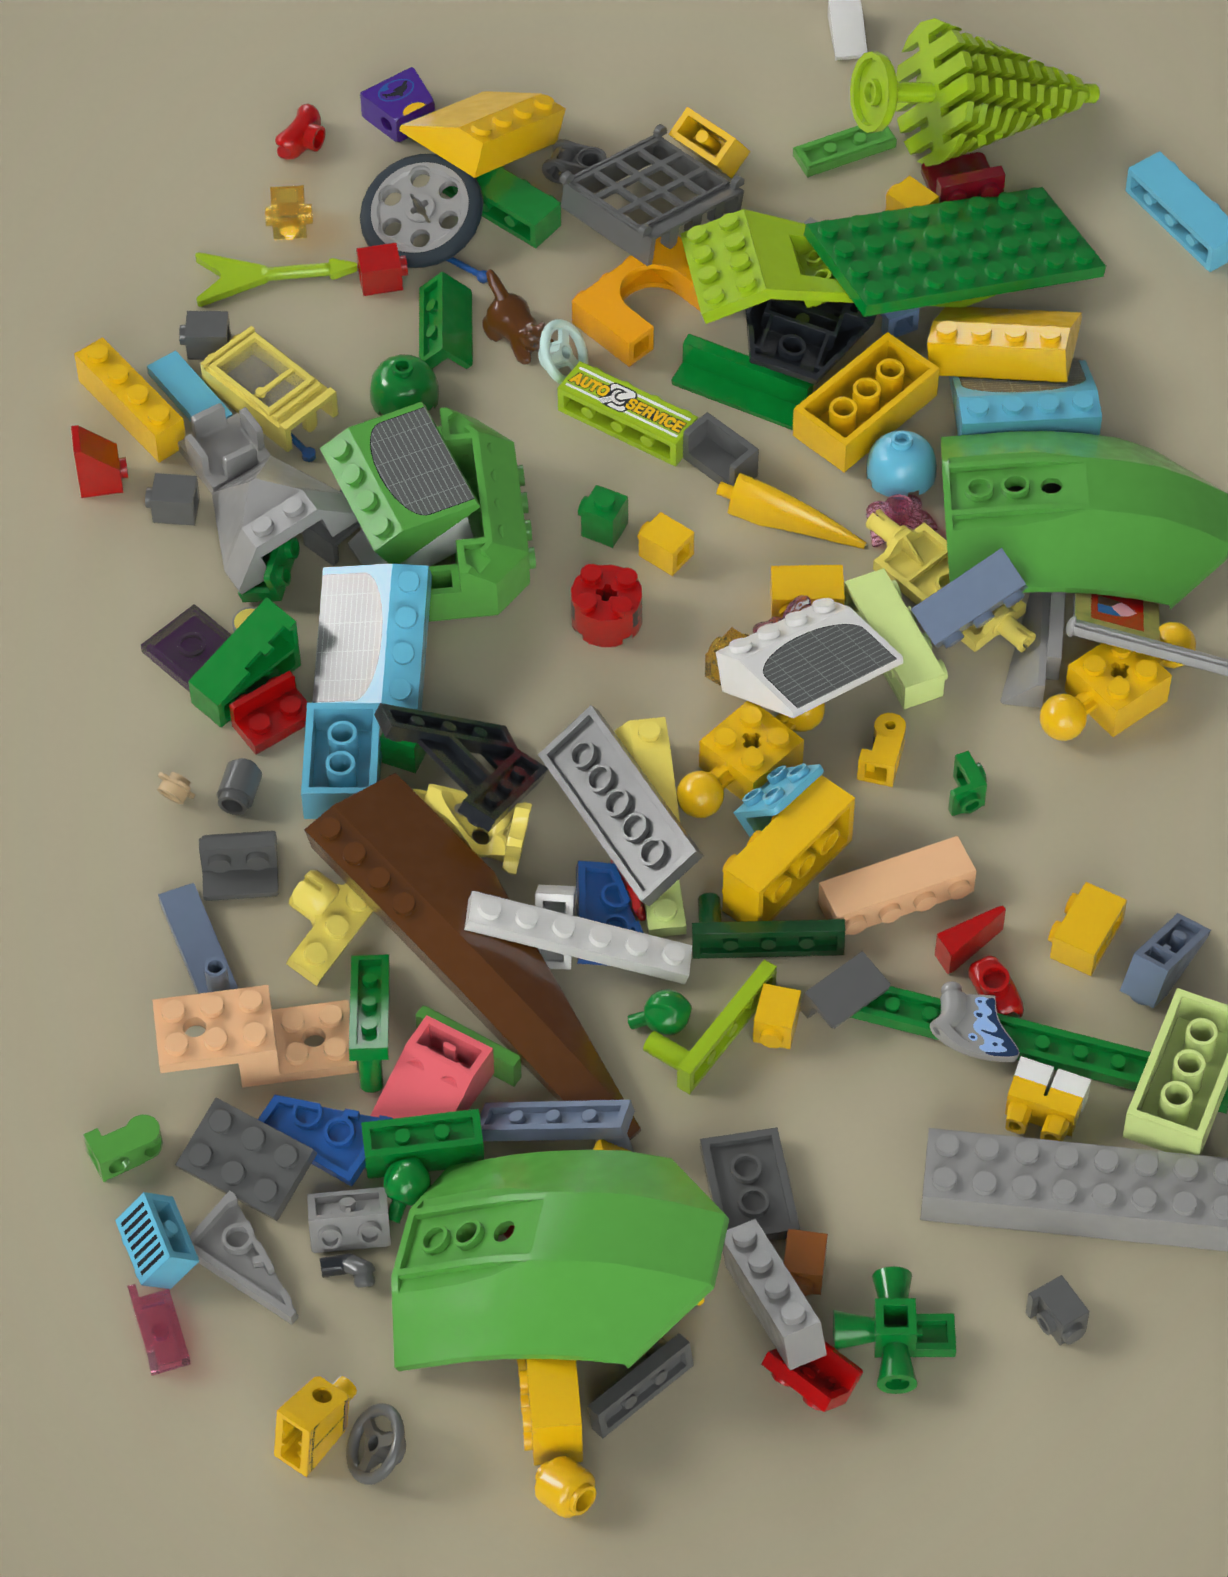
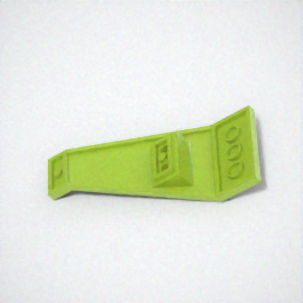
(757, 259)

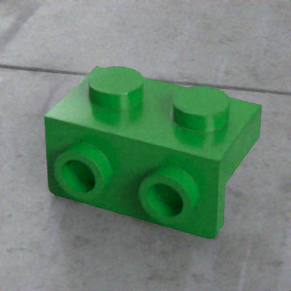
(277, 573)

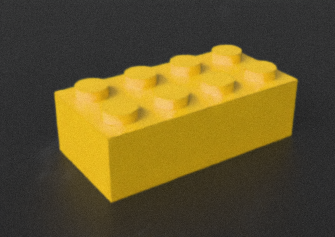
(865, 401)
(788, 852)
(550, 1409)

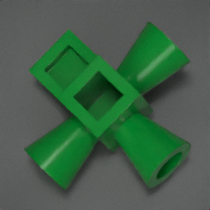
(896, 1331)

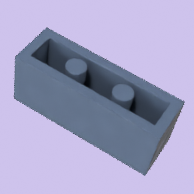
(970, 599)

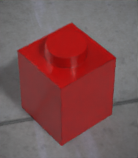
(381, 269)

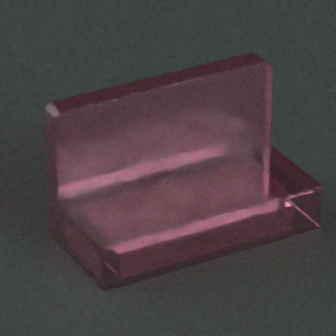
(159, 1330)

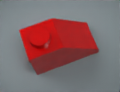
(97, 463)

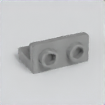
(348, 1220)

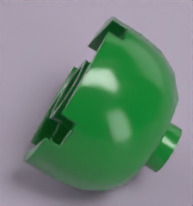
(402, 383)

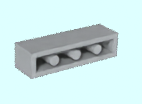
(773, 1295)

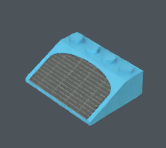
(1027, 405)
(373, 635)

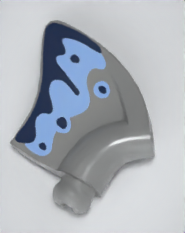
(972, 1025)

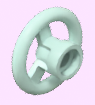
(559, 353)

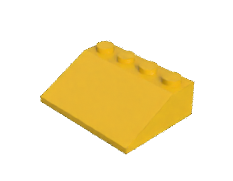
(489, 129)
(1004, 343)

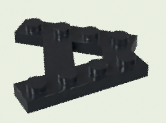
(450, 744)

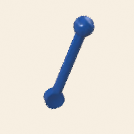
(481, 275)
(308, 453)

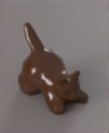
(511, 319)

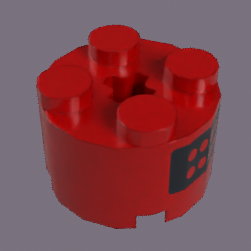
(606, 604)

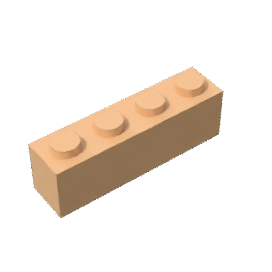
(898, 886)

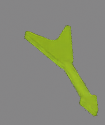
(241, 276)

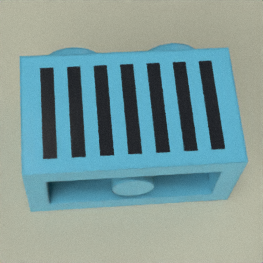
(157, 1240)

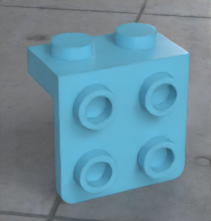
(775, 795)

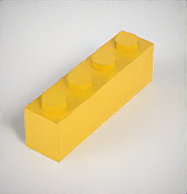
(130, 399)

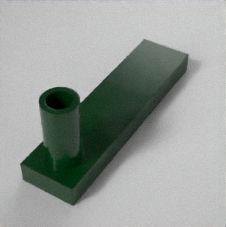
(762, 938)

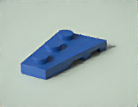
(603, 897)
(329, 1131)

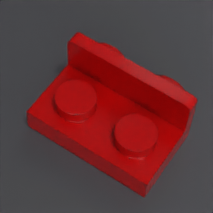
(269, 713)

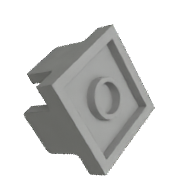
(223, 446)

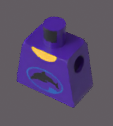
(396, 103)

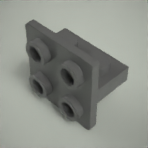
(239, 865)

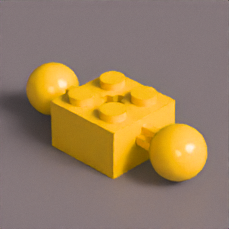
(1113, 687)
(742, 754)

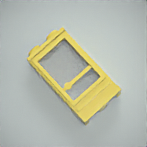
(268, 384)

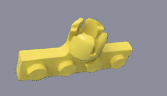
(335, 917)

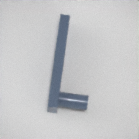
(196, 940)
(558, 1121)

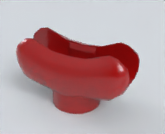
(301, 134)
(993, 979)

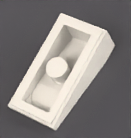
(847, 29)

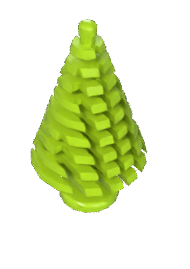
(963, 92)

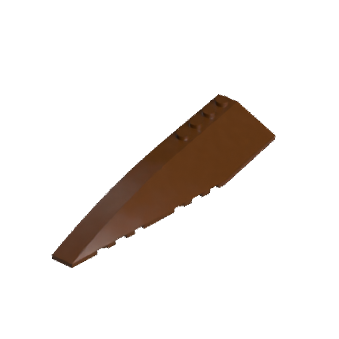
(420, 886)

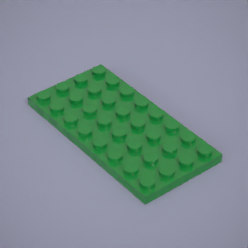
(953, 251)

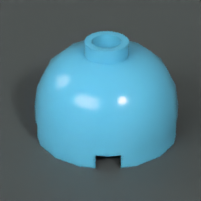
(901, 464)

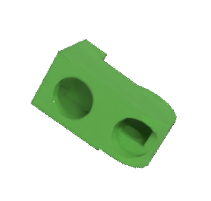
(124, 1147)

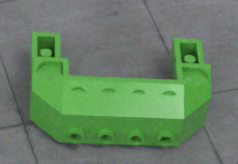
(497, 560)

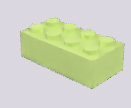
(1182, 1077)

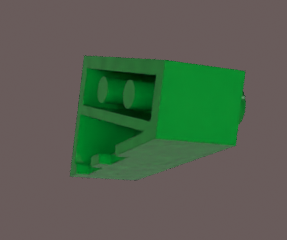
(255, 653)

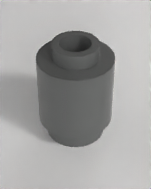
(239, 786)

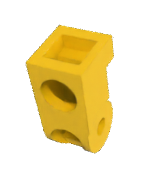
(882, 762)

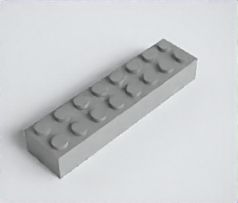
(1076, 1189)

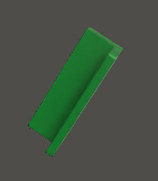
(445, 321)
(433, 1138)

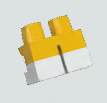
(1045, 1103)

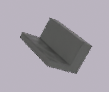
(845, 991)

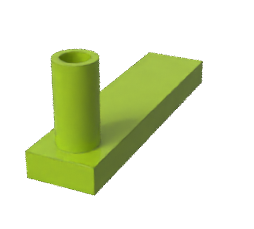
(696, 1063)

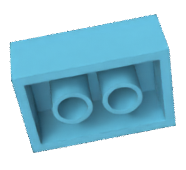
(339, 754)

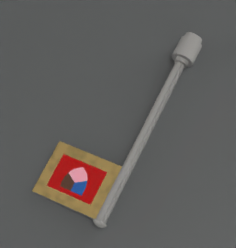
(1134, 627)

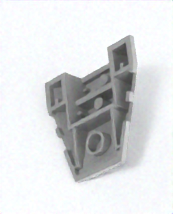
(268, 509)

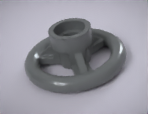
(379, 1446)

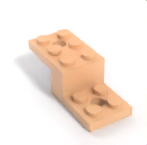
(251, 1033)

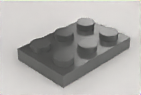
(246, 1158)
(751, 1180)

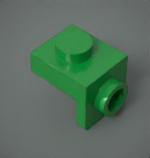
(971, 785)

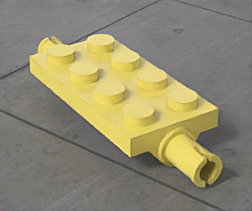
(921, 568)

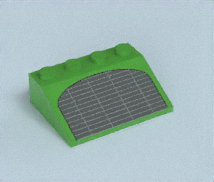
(400, 481)

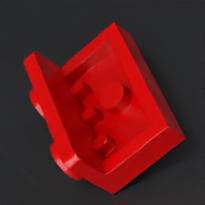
(821, 1382)

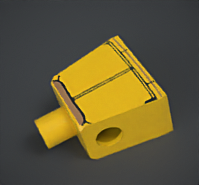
(312, 1422)

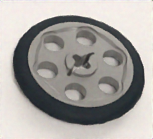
(399, 178)

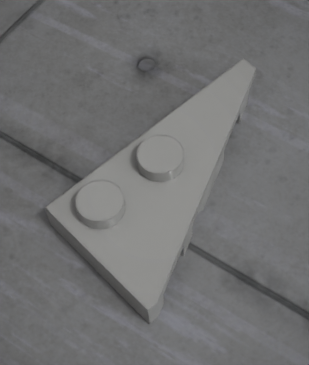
(231, 1251)

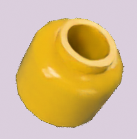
(565, 1487)

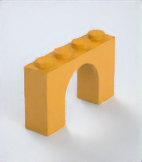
(614, 325)

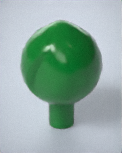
(663, 1012)
(404, 1184)

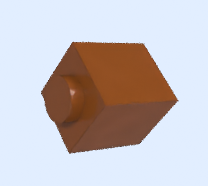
(806, 1259)

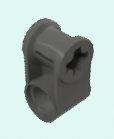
(573, 159)

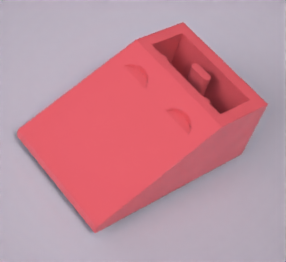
(436, 1073)

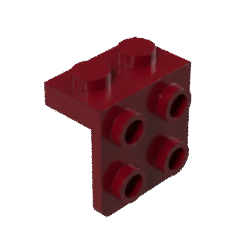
(964, 178)

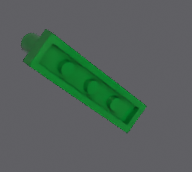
(369, 1017)

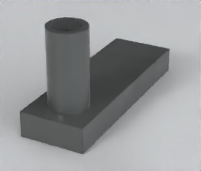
(662, 1367)

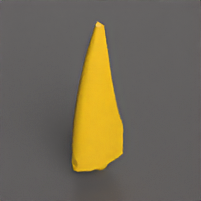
(776, 509)

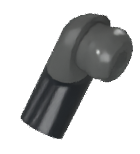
(349, 1264)

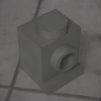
(1058, 1311)

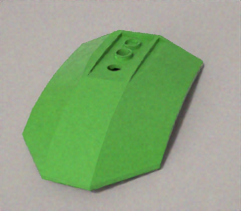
(1116, 527)
(595, 1269)

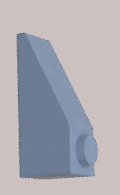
(1163, 960)

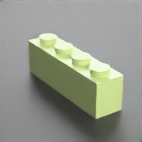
(882, 607)

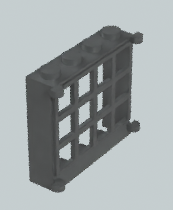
(713, 193)

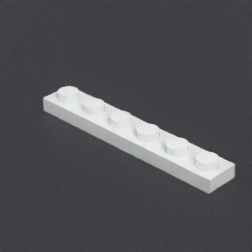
(578, 937)

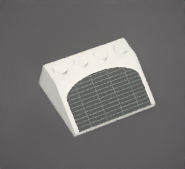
(805, 659)

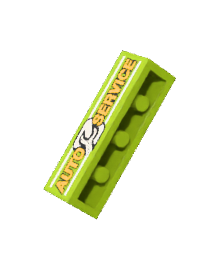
(625, 412)

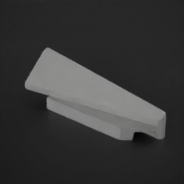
(1043, 657)

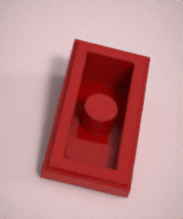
(965, 939)

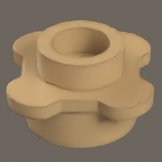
(175, 787)

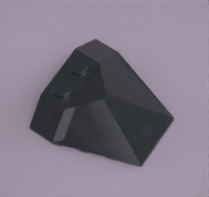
(803, 339)

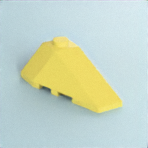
(650, 747)

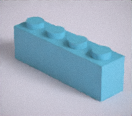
(1180, 209)

